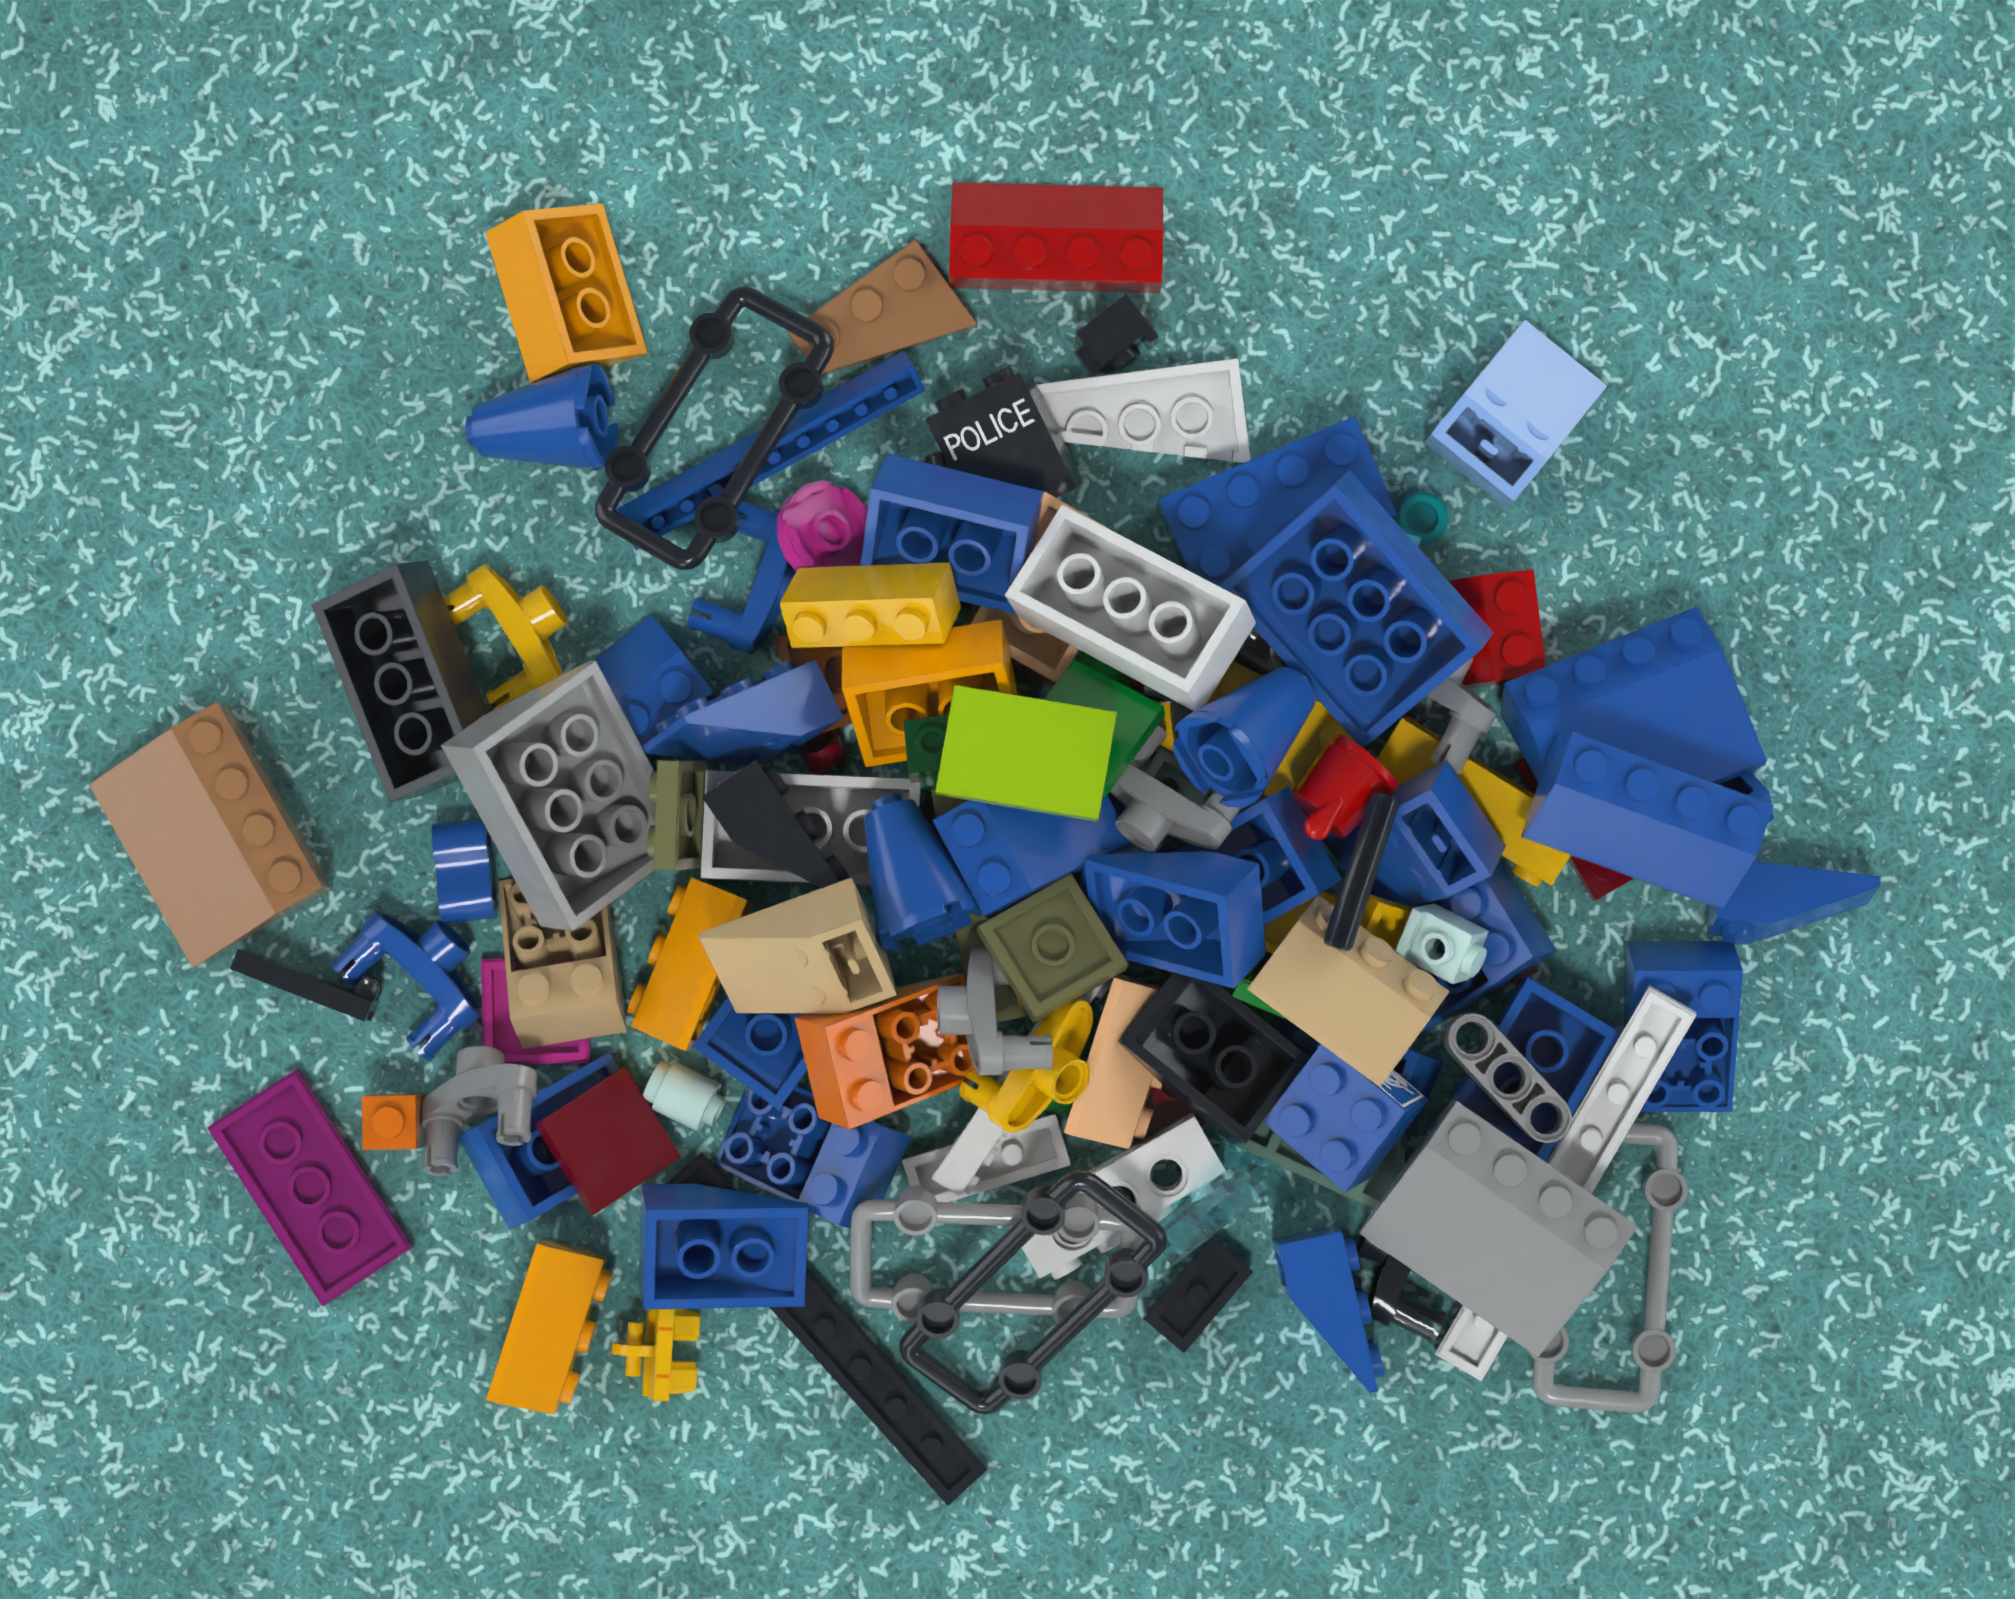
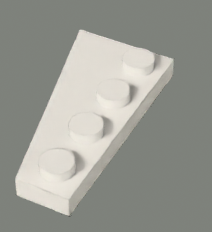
(1160, 410)

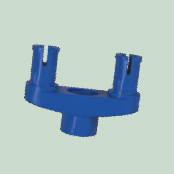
(751, 625)
(430, 961)

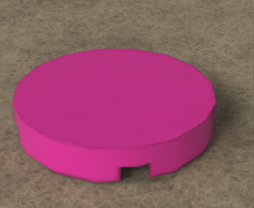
(822, 527)

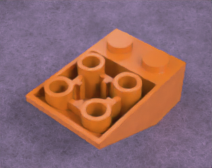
(882, 1055)

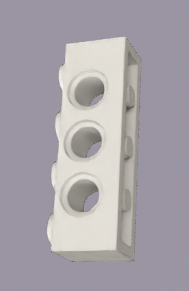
(1181, 1142)

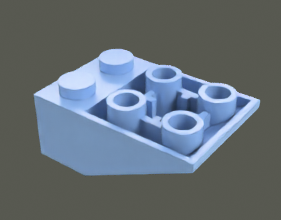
(1515, 414)

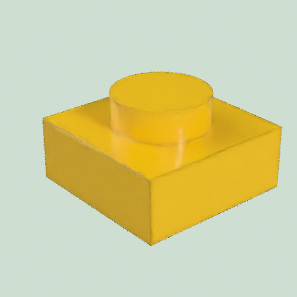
(1385, 919)

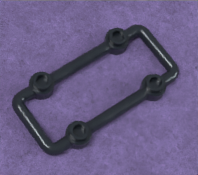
(716, 515)
(1041, 1215)

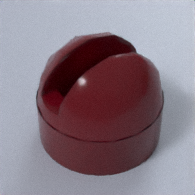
(824, 753)

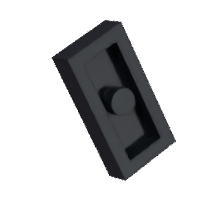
(1197, 1294)

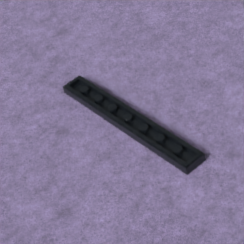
(868, 1374)

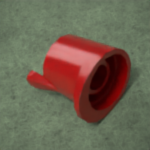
(1340, 787)

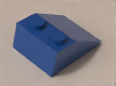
(1018, 852)
(1289, 861)
(1181, 911)
(756, 1050)
(527, 1177)
(720, 1248)

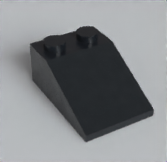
(1213, 1054)

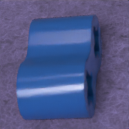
(464, 871)

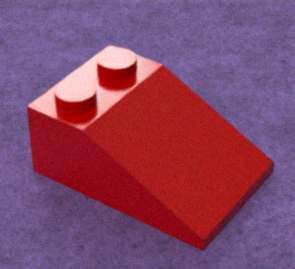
(1511, 611)

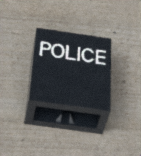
(1005, 435)

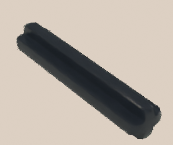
(1361, 871)

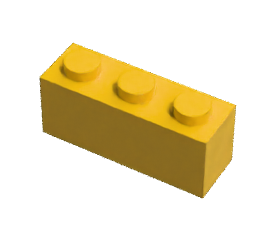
(870, 605)

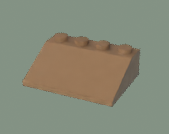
(209, 834)

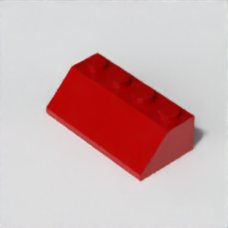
(1056, 237)

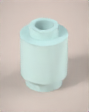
(684, 1095)

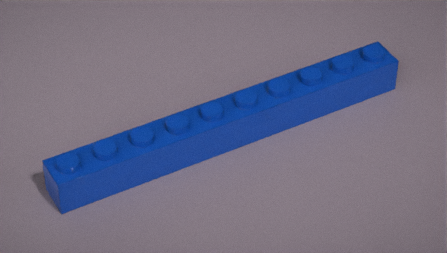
(810, 430)

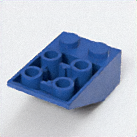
(751, 718)
(1435, 842)
(1512, 945)
(1708, 981)
(809, 1157)
(1319, 1281)

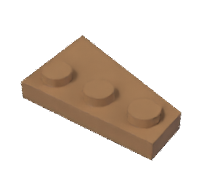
(889, 310)

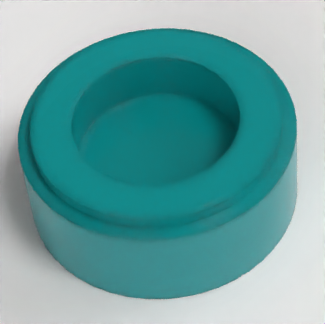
(1422, 516)

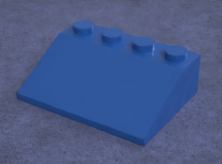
(1358, 610)
(1647, 693)

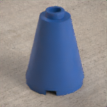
(549, 421)
(1244, 735)
(912, 877)

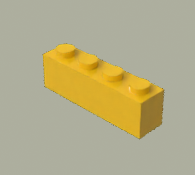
(1498, 797)

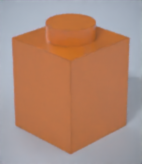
(392, 1121)

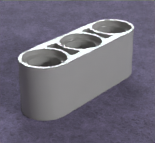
(1532, 1086)

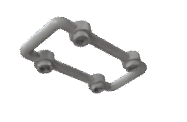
(918, 1212)
(1652, 1346)

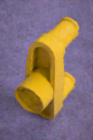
(524, 620)
(1030, 1091)

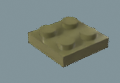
(679, 815)
(1052, 948)

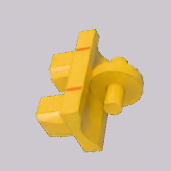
(660, 1372)

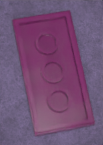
(310, 1187)

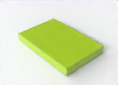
(1026, 753)

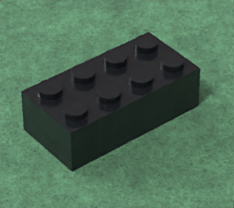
(402, 674)

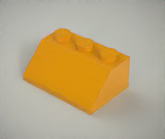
(565, 289)
(917, 681)
(683, 978)
(550, 1327)

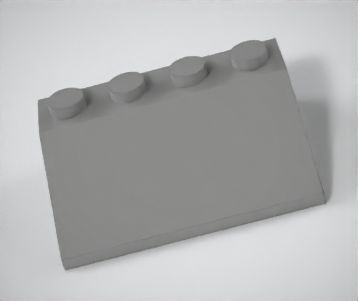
(561, 794)
(1497, 1228)

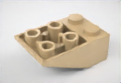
(802, 955)
(561, 999)

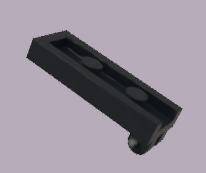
(358, 1004)

